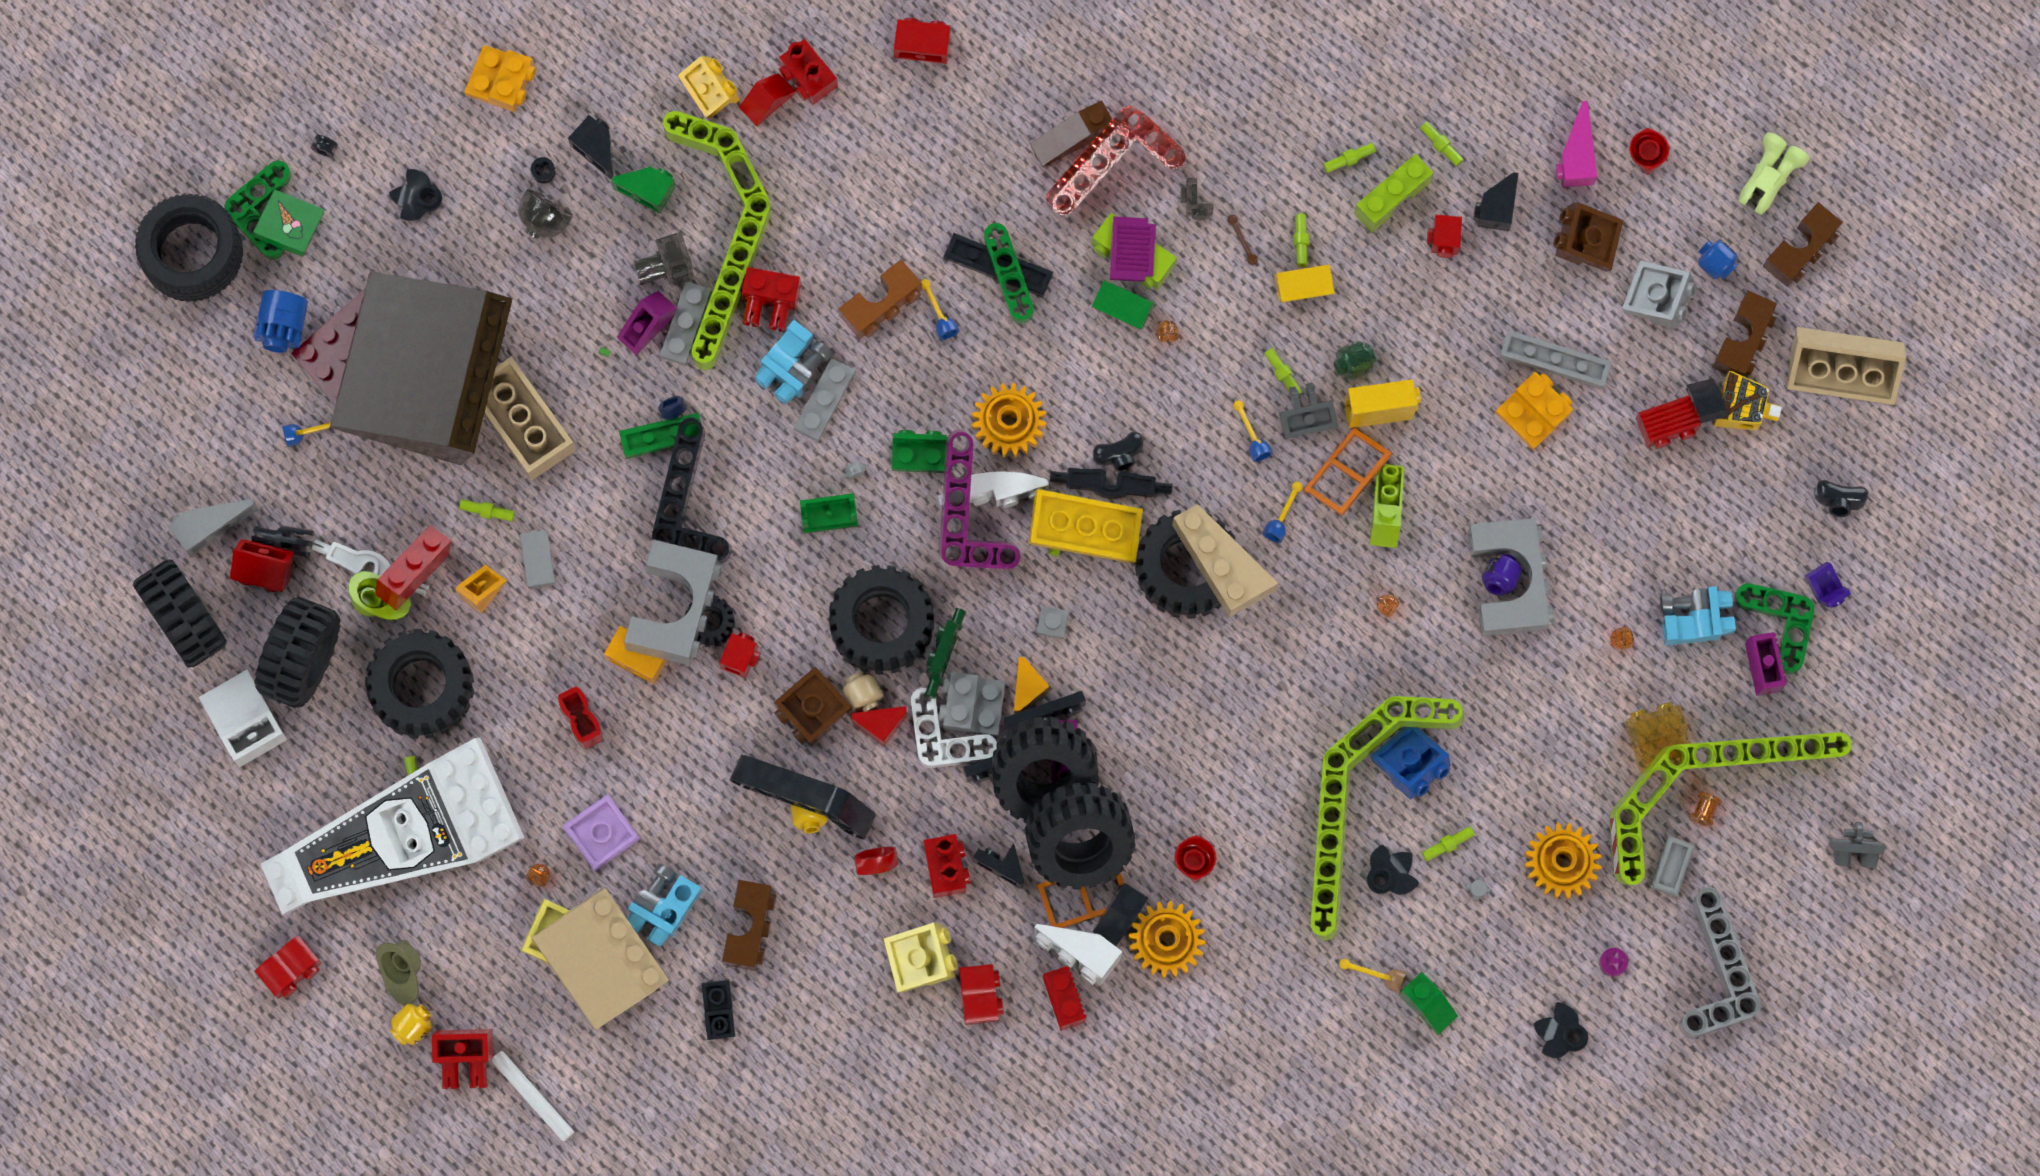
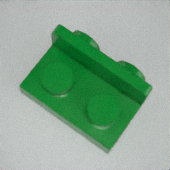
(918, 451)

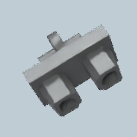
(1844, 847)

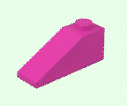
(1578, 161)

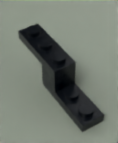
(1069, 704)

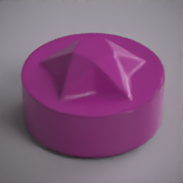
(1613, 962)

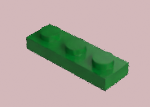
(655, 436)

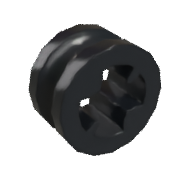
(324, 146)
(546, 177)

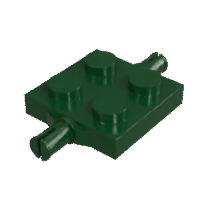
(945, 644)

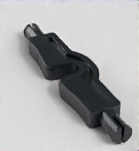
(1126, 483)

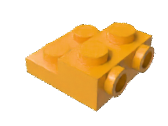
(501, 78)
(1535, 410)

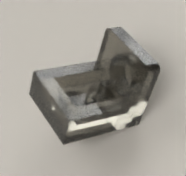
(1189, 196)

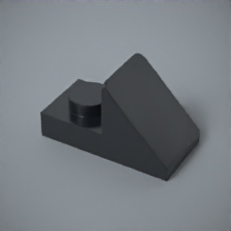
(1007, 870)

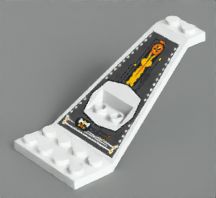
(450, 809)

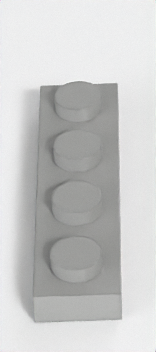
(1555, 359)

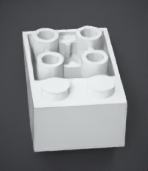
(242, 718)
(1083, 950)

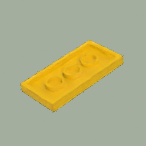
(1085, 526)

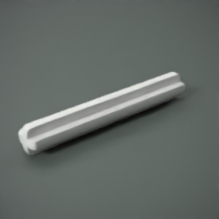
(532, 1096)

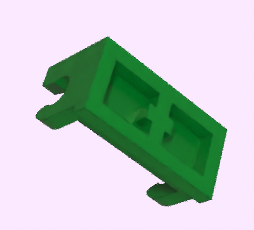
(1123, 305)
(828, 513)

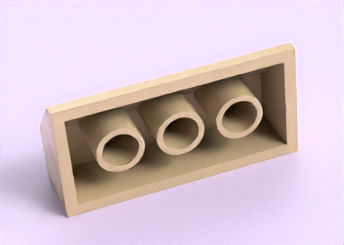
(1846, 365)

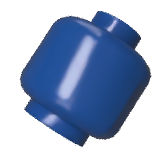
(1717, 259)

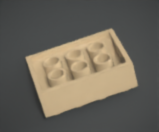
(600, 958)

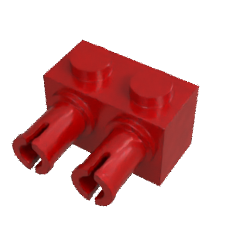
(807, 71)
(773, 290)
(945, 865)
(459, 1046)

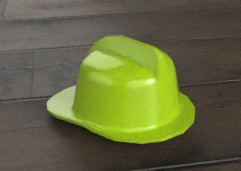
(363, 597)

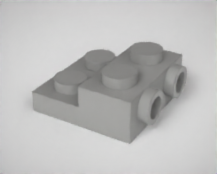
(1660, 294)
(972, 704)

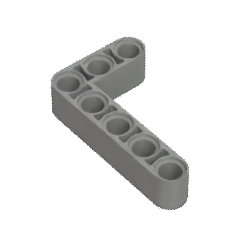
(1724, 969)

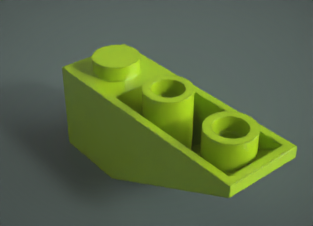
(1387, 506)

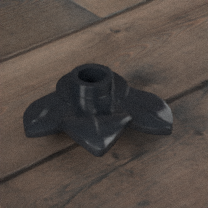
(412, 196)
(1393, 869)
(1557, 1030)

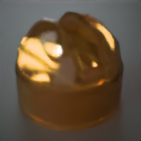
(1166, 327)
(1388, 606)
(1622, 638)
(538, 874)

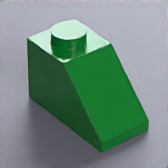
(646, 187)
(1429, 1003)

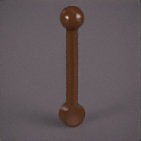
(1252, 258)

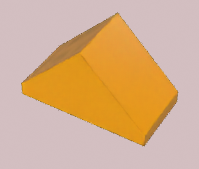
(480, 588)
(1029, 686)

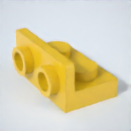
(708, 85)

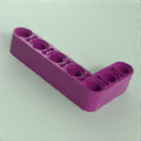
(961, 511)

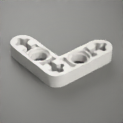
(943, 746)

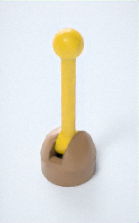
(1393, 979)

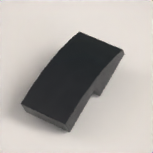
(1707, 400)
(718, 1009)

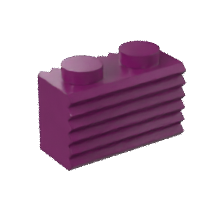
(1765, 663)

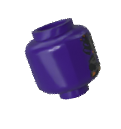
(1501, 574)

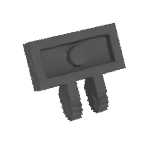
(1309, 418)

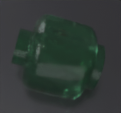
(1354, 360)

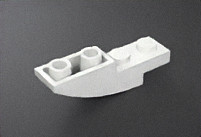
(1003, 486)

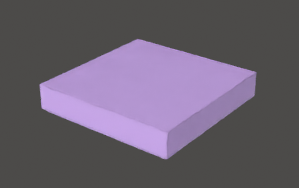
(601, 832)

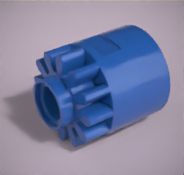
(280, 320)

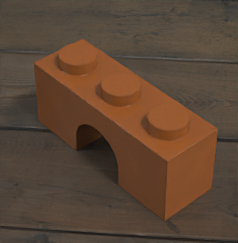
(865, 316)

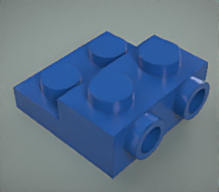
(1412, 761)

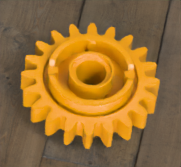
(1008, 436)
(1550, 873)
(1173, 923)

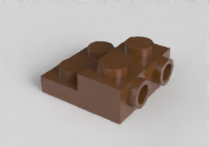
(1588, 236)
(811, 707)

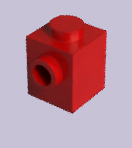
(1445, 235)
(740, 654)

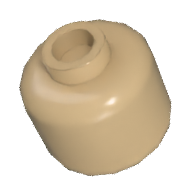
(862, 692)

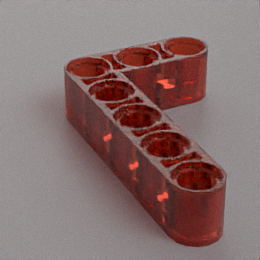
(1110, 156)

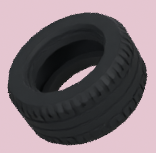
(178, 212)

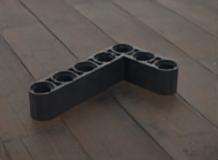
(681, 497)
(805, 793)

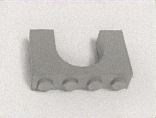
(1521, 541)
(678, 639)

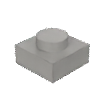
(1052, 622)

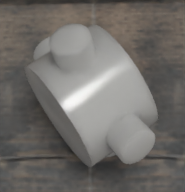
(854, 470)
(1478, 889)

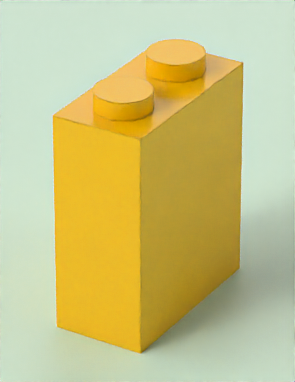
(1381, 403)

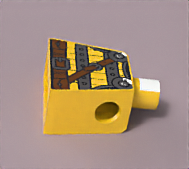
(1746, 403)

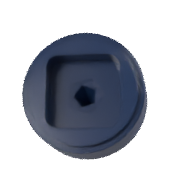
(672, 407)

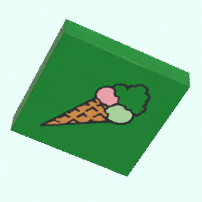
(288, 223)

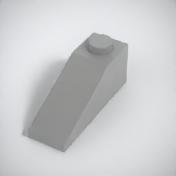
(206, 524)

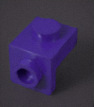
(1827, 586)

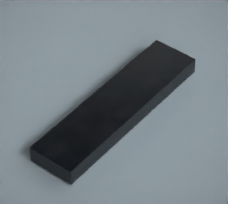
(976, 257)

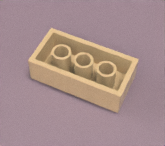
(525, 422)

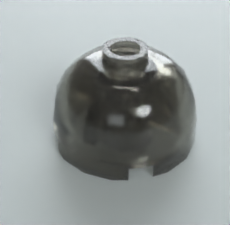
(542, 215)

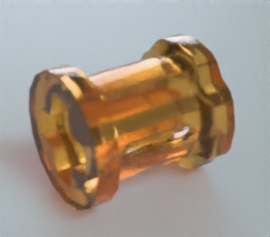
(1705, 809)

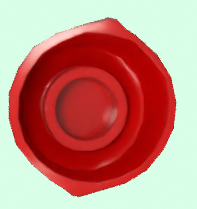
(1649, 150)
(1195, 857)
(876, 860)

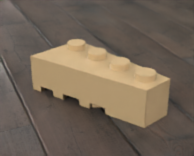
(1224, 564)

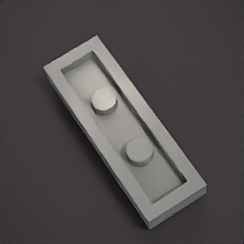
(685, 323)
(824, 400)

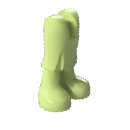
(1769, 179)

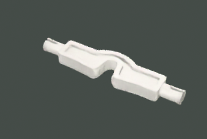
(355, 560)

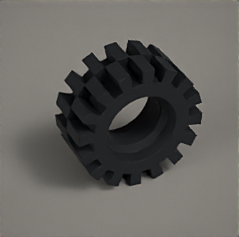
(726, 625)

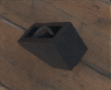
(594, 143)
(1497, 205)
(1120, 913)

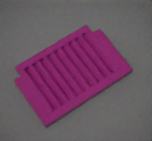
(1132, 249)

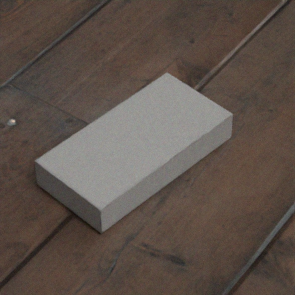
(537, 559)
(1672, 866)

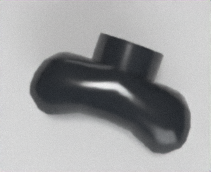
(1120, 452)
(1840, 498)

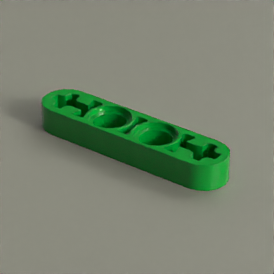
(1006, 273)

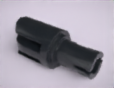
(281, 537)

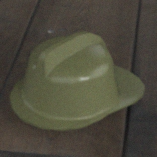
(399, 968)

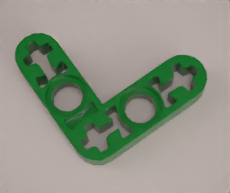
(249, 212)
(1792, 618)

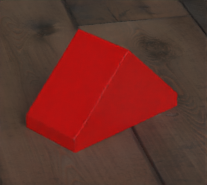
(766, 98)
(880, 723)

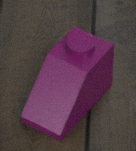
(646, 321)

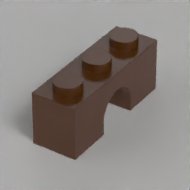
(1788, 262)
(1755, 315)
(746, 949)

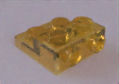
(1654, 731)

